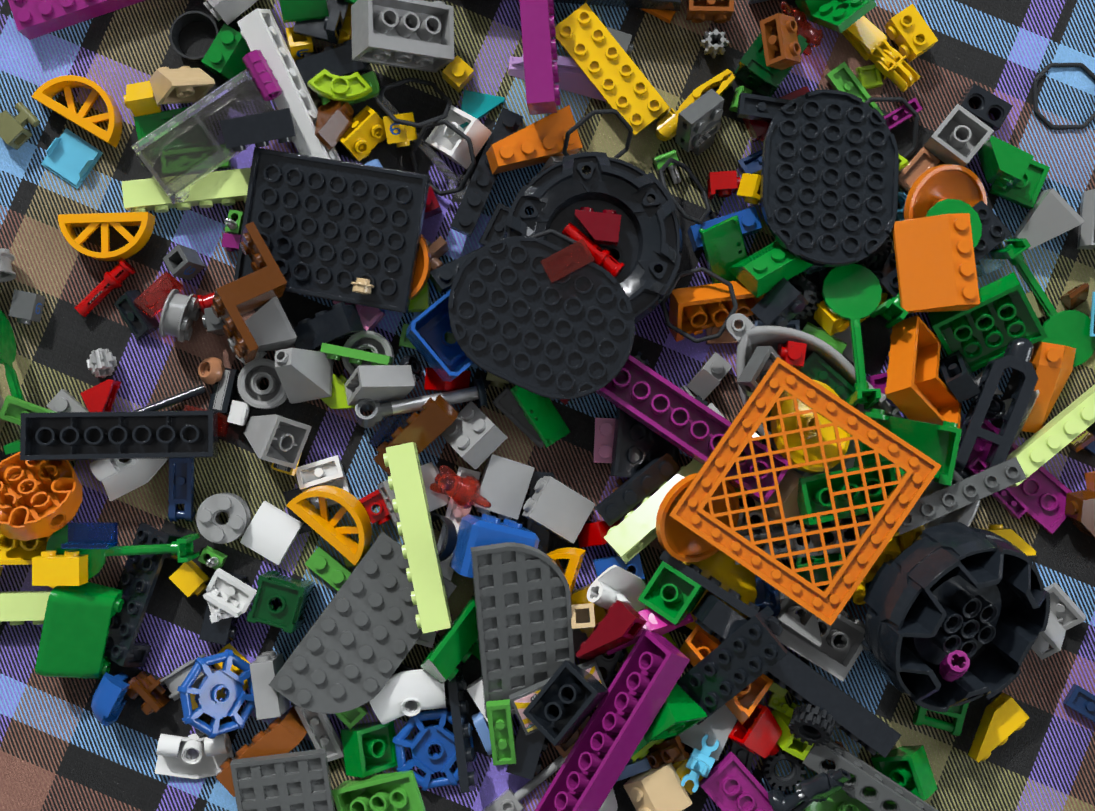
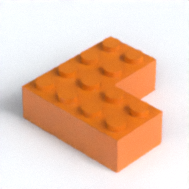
(914, 375)

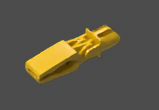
(873, 46)
(667, 126)

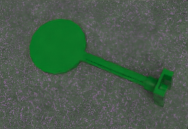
(853, 295)
(891, 309)
(1062, 327)
(7, 357)
(96, 557)

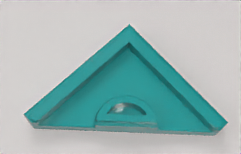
(479, 104)

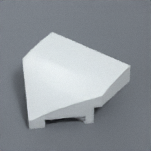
(227, 596)

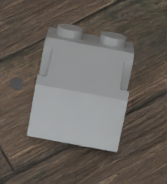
(1062, 616)

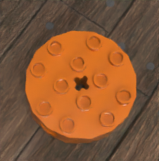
(37, 497)

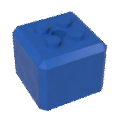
(427, 336)
(483, 531)

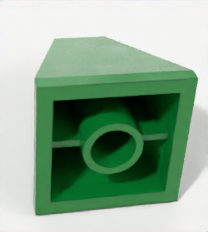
(675, 716)

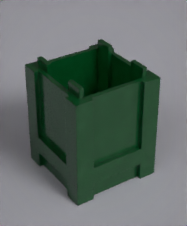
(755, 73)
(292, 595)

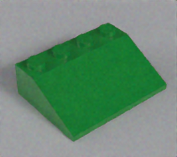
(989, 327)

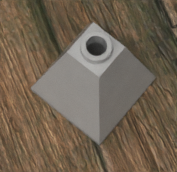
(1048, 219)
(270, 328)
(304, 374)
(277, 438)

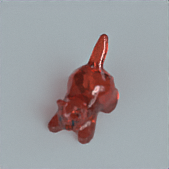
(804, 27)
(462, 490)

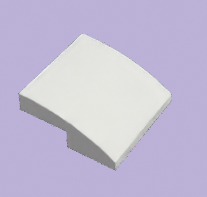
(322, 472)
(271, 532)

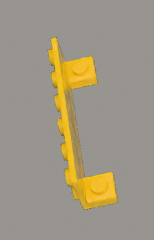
(610, 68)

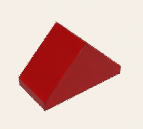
(435, 383)
(102, 396)
(594, 533)

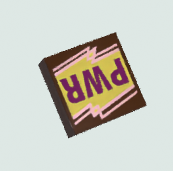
(1081, 441)

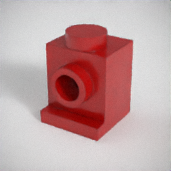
(722, 183)
(792, 353)
(372, 499)

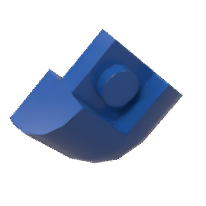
(108, 698)

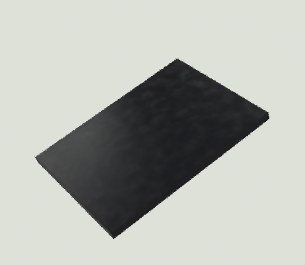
(337, 225)

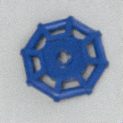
(207, 690)
(421, 749)

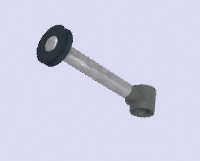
(379, 410)

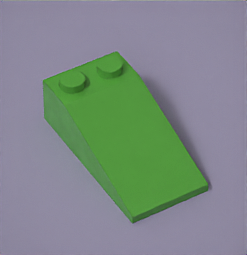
(380, 793)

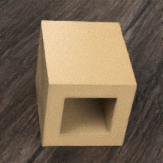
(582, 616)

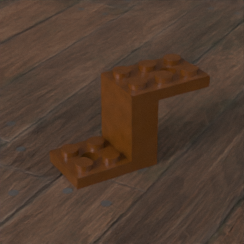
(248, 292)

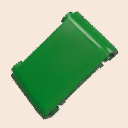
(933, 440)
(77, 631)

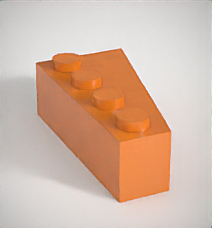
(707, 306)

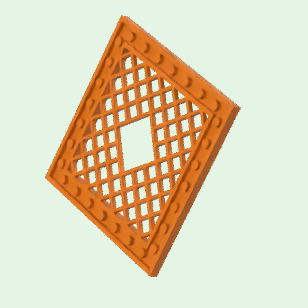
(918, 474)

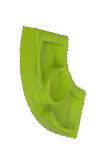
(339, 87)

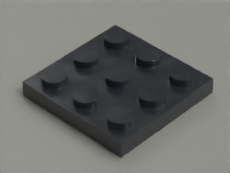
(636, 446)

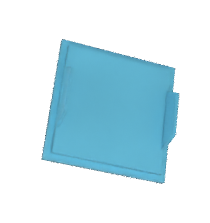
(71, 158)

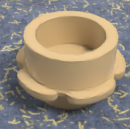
(362, 286)

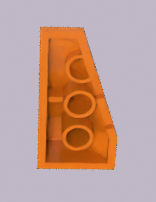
(1053, 367)

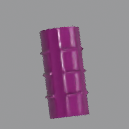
(262, 75)
(954, 665)

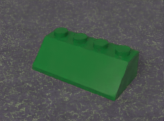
(767, 267)
(814, 493)
(453, 645)

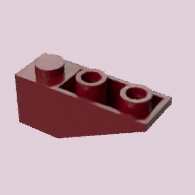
(615, 629)

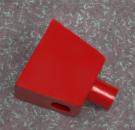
(758, 733)

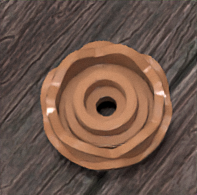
(211, 370)

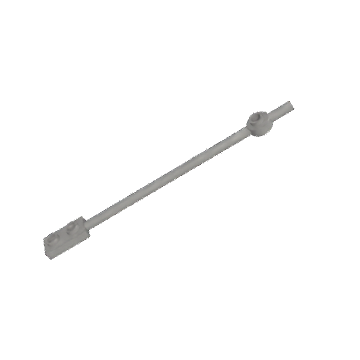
(512, 801)

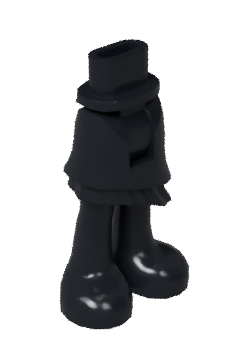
(809, 790)

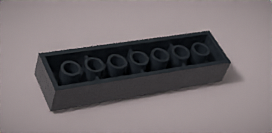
(118, 435)

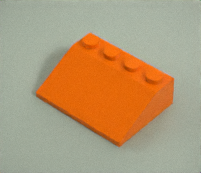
(936, 263)

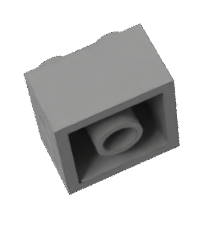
(958, 137)
(473, 435)

